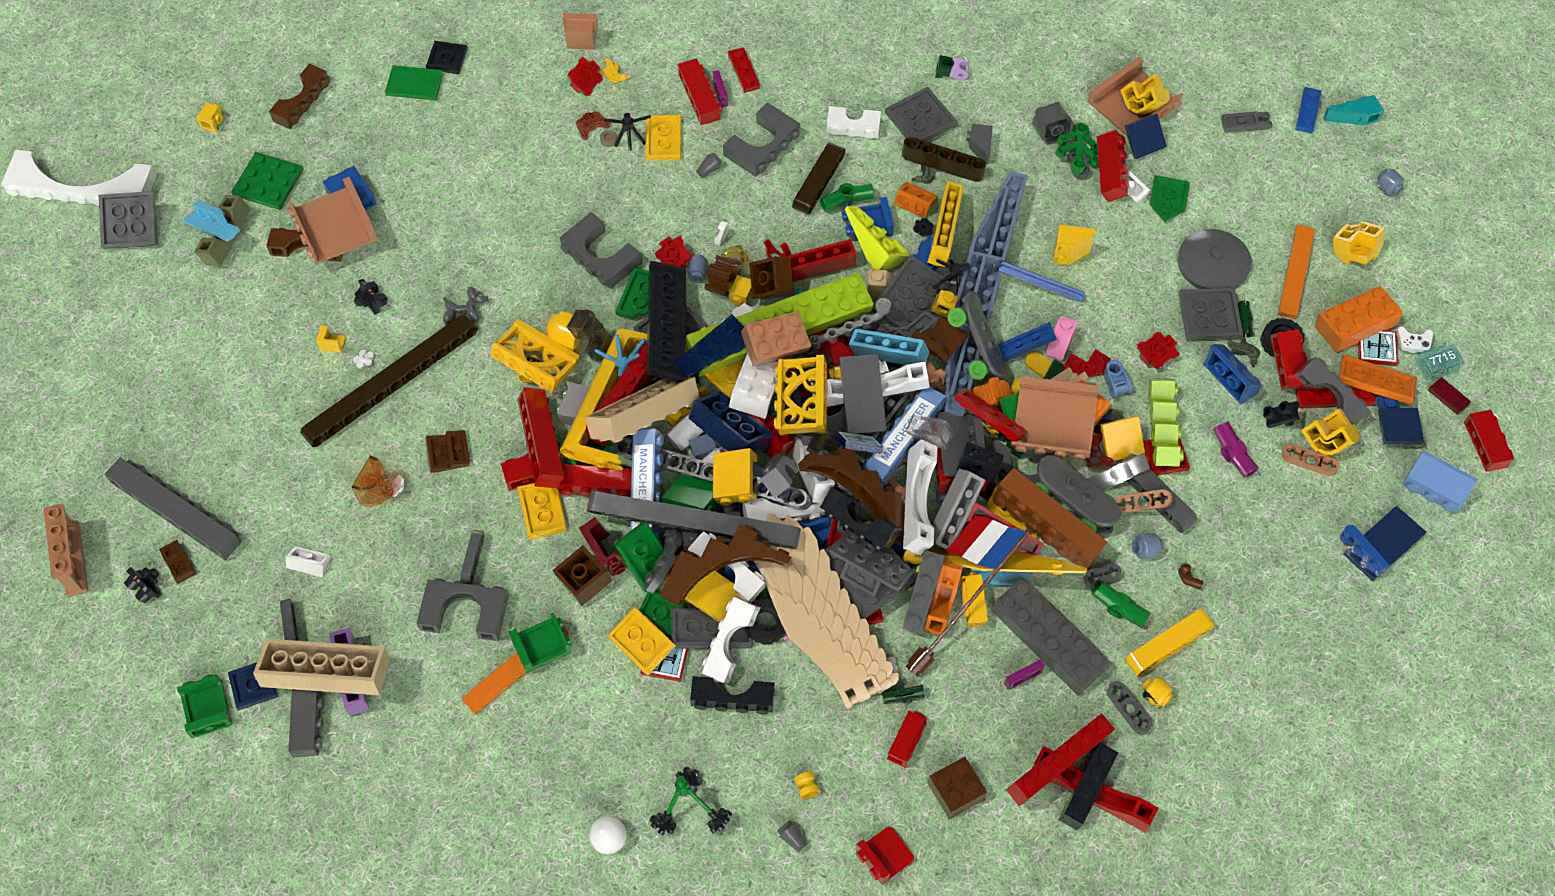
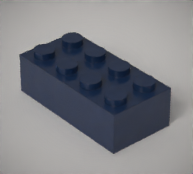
(729, 426)

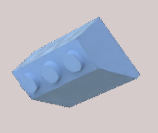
(1439, 482)

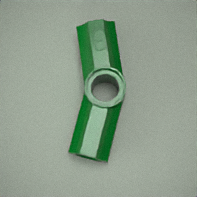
(846, 194)
(1120, 604)

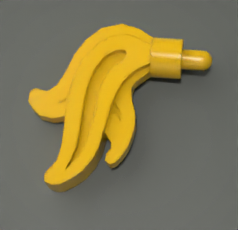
(612, 72)

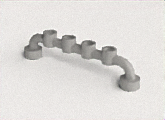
(883, 307)

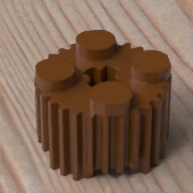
(722, 275)

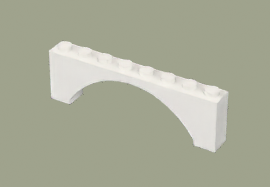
(27, 180)

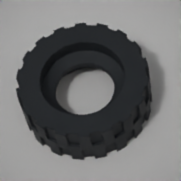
(1274, 326)
(766, 636)

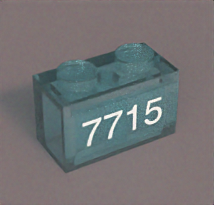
(1439, 362)

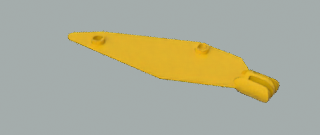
(1017, 562)

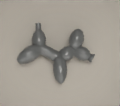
(468, 308)

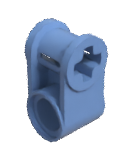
(1117, 382)

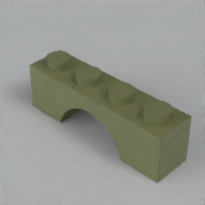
(213, 250)

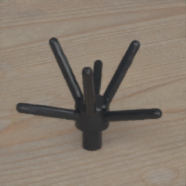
(628, 125)
(956, 271)

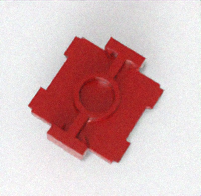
(584, 76)
(673, 252)
(1158, 350)

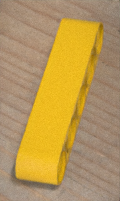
(1169, 642)

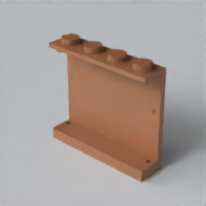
(1110, 103)
(333, 224)
(1056, 417)

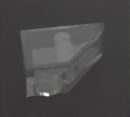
(931, 430)

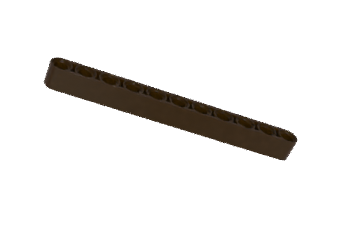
(388, 381)

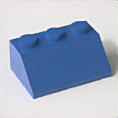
(1231, 373)

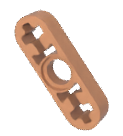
(1322, 469)
(1158, 504)

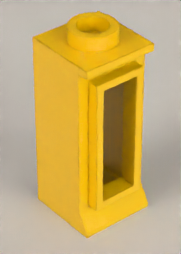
(976, 612)

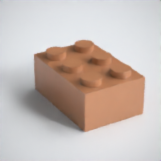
(775, 338)

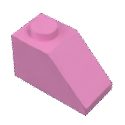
(1064, 333)

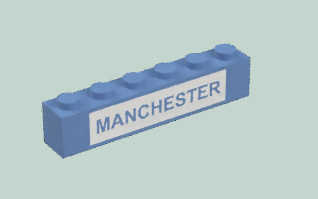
(897, 441)
(647, 470)

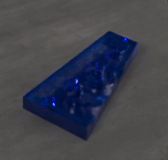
(714, 347)

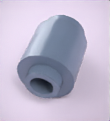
(697, 268)

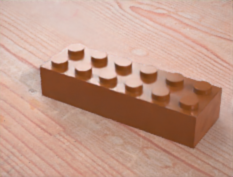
(1049, 520)

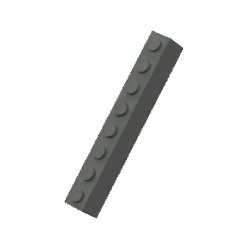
(173, 508)

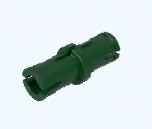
(1246, 318)
(916, 692)

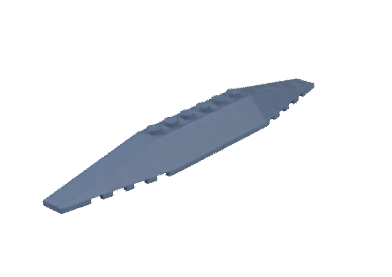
(985, 255)

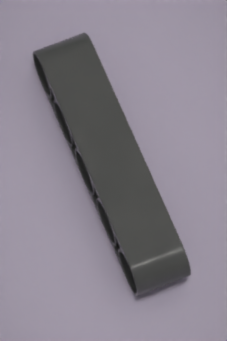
(1178, 513)

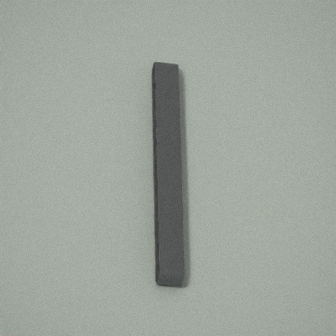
(704, 468)
(689, 518)

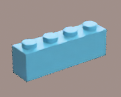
(889, 347)

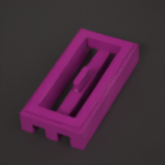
(720, 89)
(1024, 674)

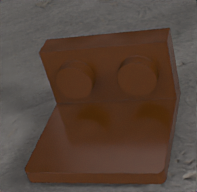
(942, 339)

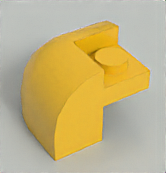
(1145, 96)
(1358, 242)
(558, 331)
(1331, 433)

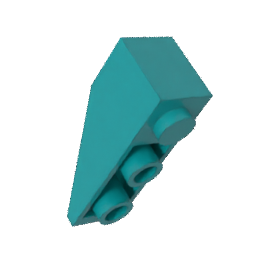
(1359, 112)

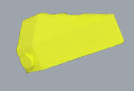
(877, 247)

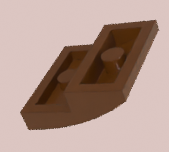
(447, 451)

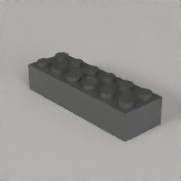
(1050, 636)

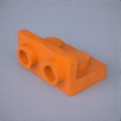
(915, 199)

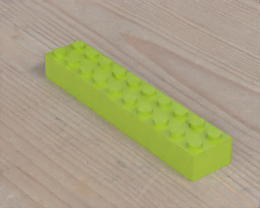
(818, 308)

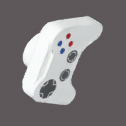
(1414, 342)

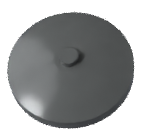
(1214, 260)

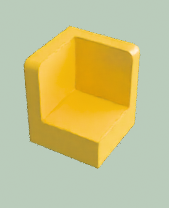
(328, 341)

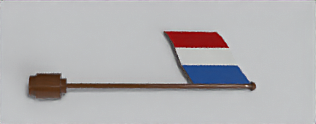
(983, 544)

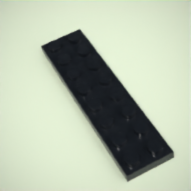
(666, 320)

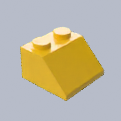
(1072, 244)

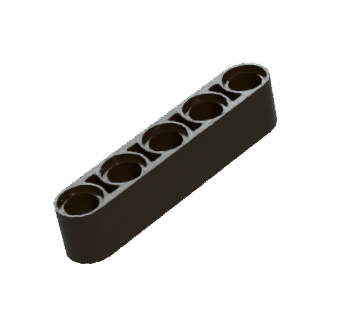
(943, 159)
(818, 178)

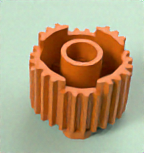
(993, 391)

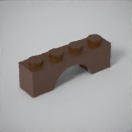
(288, 111)
(285, 241)

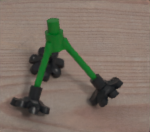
(686, 785)

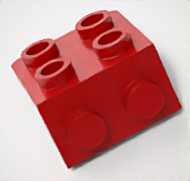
(884, 855)

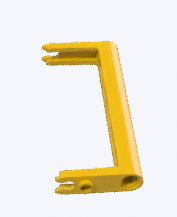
(575, 443)

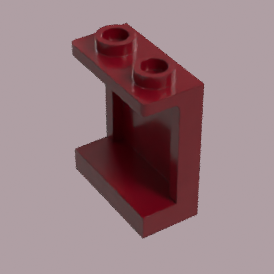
(594, 533)

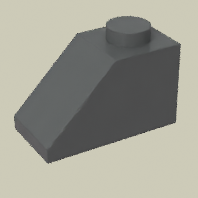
(980, 140)

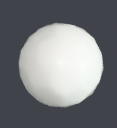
(607, 834)

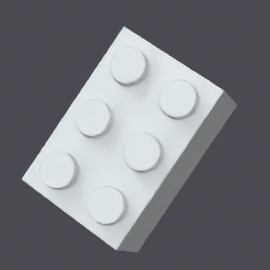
(754, 388)

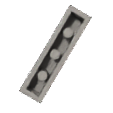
(956, 507)

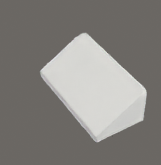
(1136, 189)
(683, 432)
(307, 561)

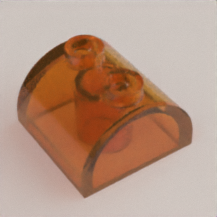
(372, 484)

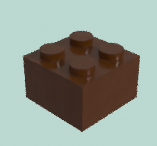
(771, 278)
(582, 575)
(957, 787)

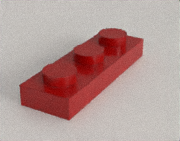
(743, 70)

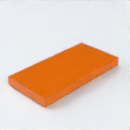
(1377, 379)

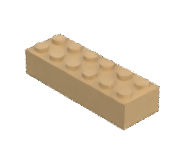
(641, 409)
(322, 666)

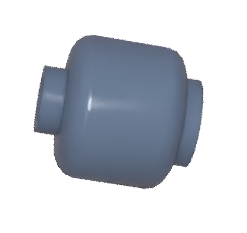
(1390, 182)
(1147, 545)

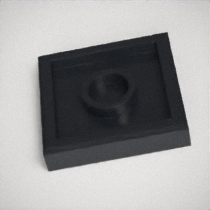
(447, 57)

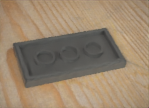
(862, 394)
(697, 629)

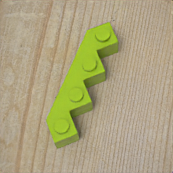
(1163, 419)

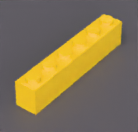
(946, 223)

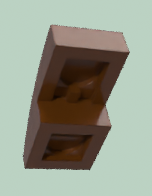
(177, 561)

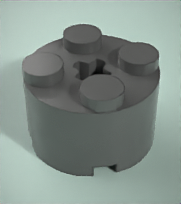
(1051, 122)

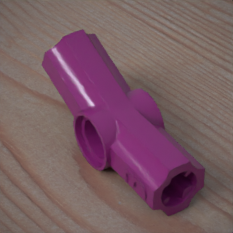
(1235, 450)

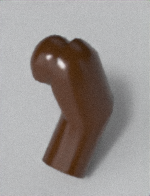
(1187, 578)

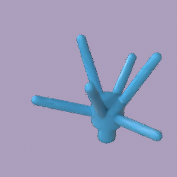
(621, 362)

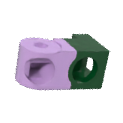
(952, 68)

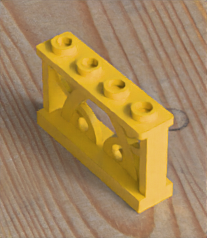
(532, 340)
(817, 414)

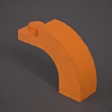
(943, 598)

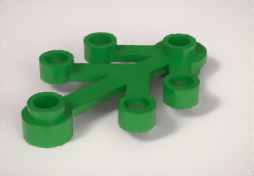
(1081, 133)

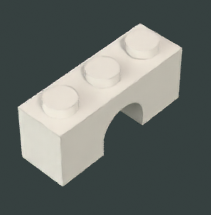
(866, 126)

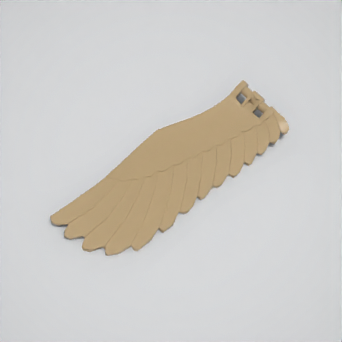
(824, 620)

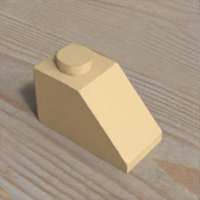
(878, 281)

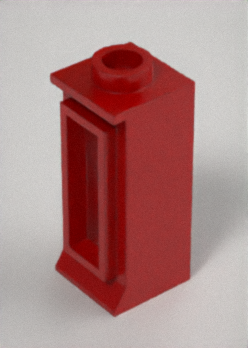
(907, 738)

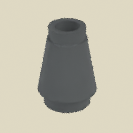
(709, 165)
(791, 835)

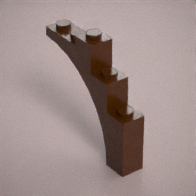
(864, 484)
(717, 554)

